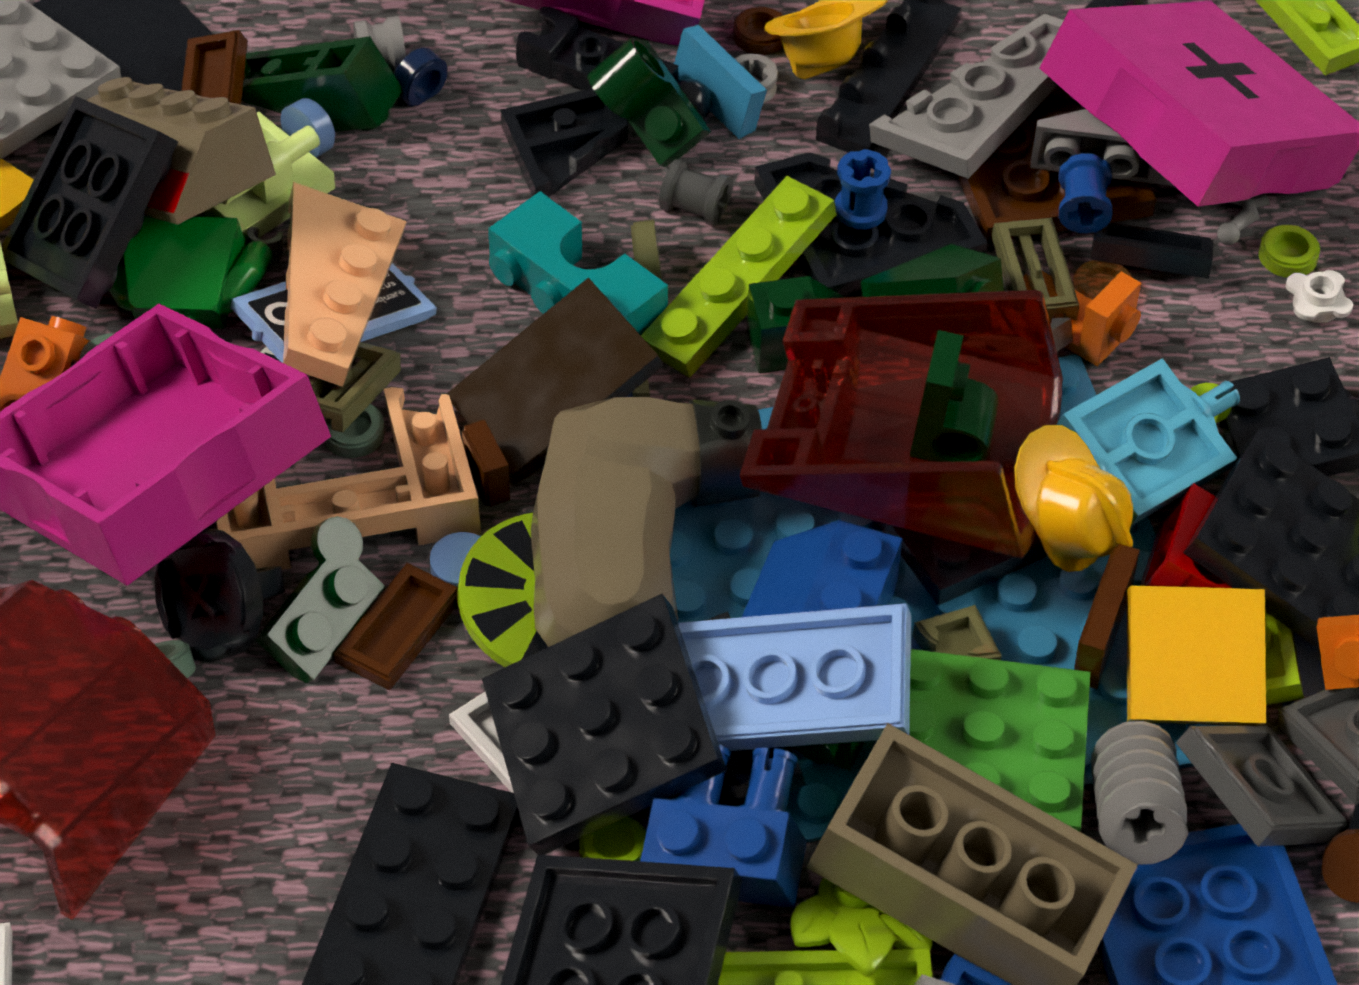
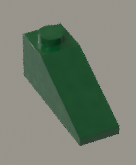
(341, 76)

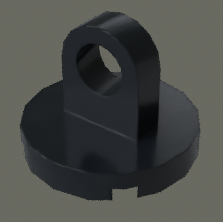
(214, 595)

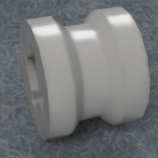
(387, 38)

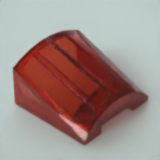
(856, 397)

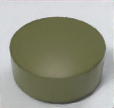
(646, 246)

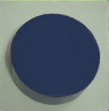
(421, 76)

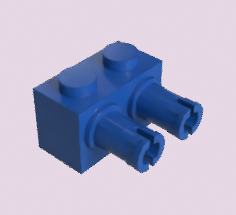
(752, 838)

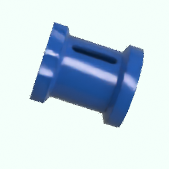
(862, 189)
(1085, 200)

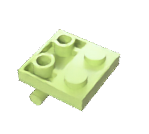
(268, 201)

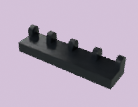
(887, 72)

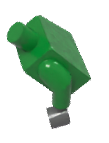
(193, 267)

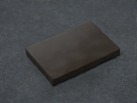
(561, 361)

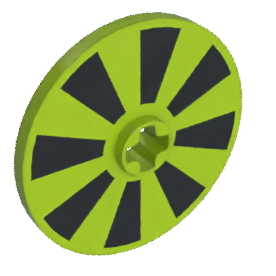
(499, 590)

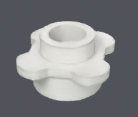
(1319, 307)

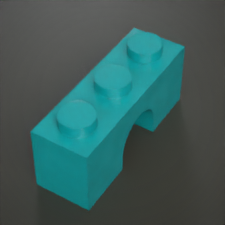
(538, 251)

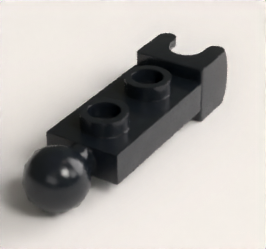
(573, 52)

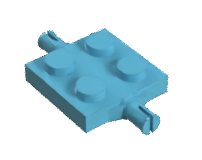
(1155, 435)

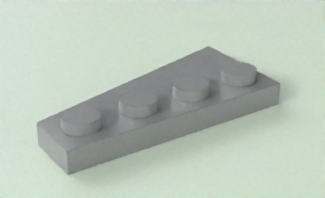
(979, 106)

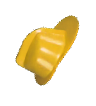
(822, 34)
(1070, 499)

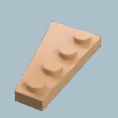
(333, 279)

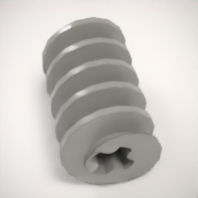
(1139, 792)

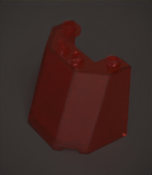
(88, 733)

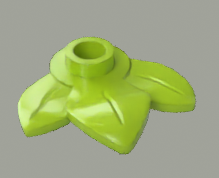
(853, 927)

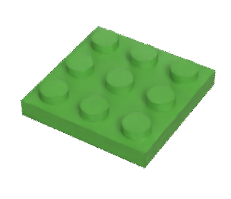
(1007, 724)

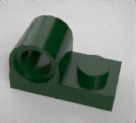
(642, 90)
(955, 411)

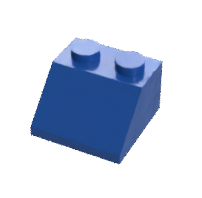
(827, 570)

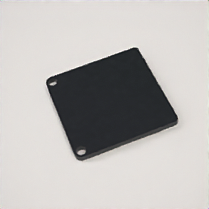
(137, 35)

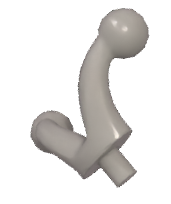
(1230, 231)

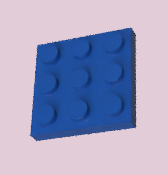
(1215, 918)

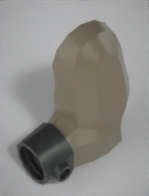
(613, 497)

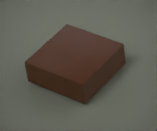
(486, 463)

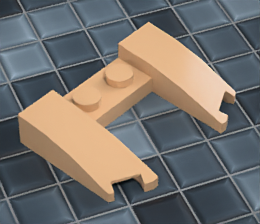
(426, 493)

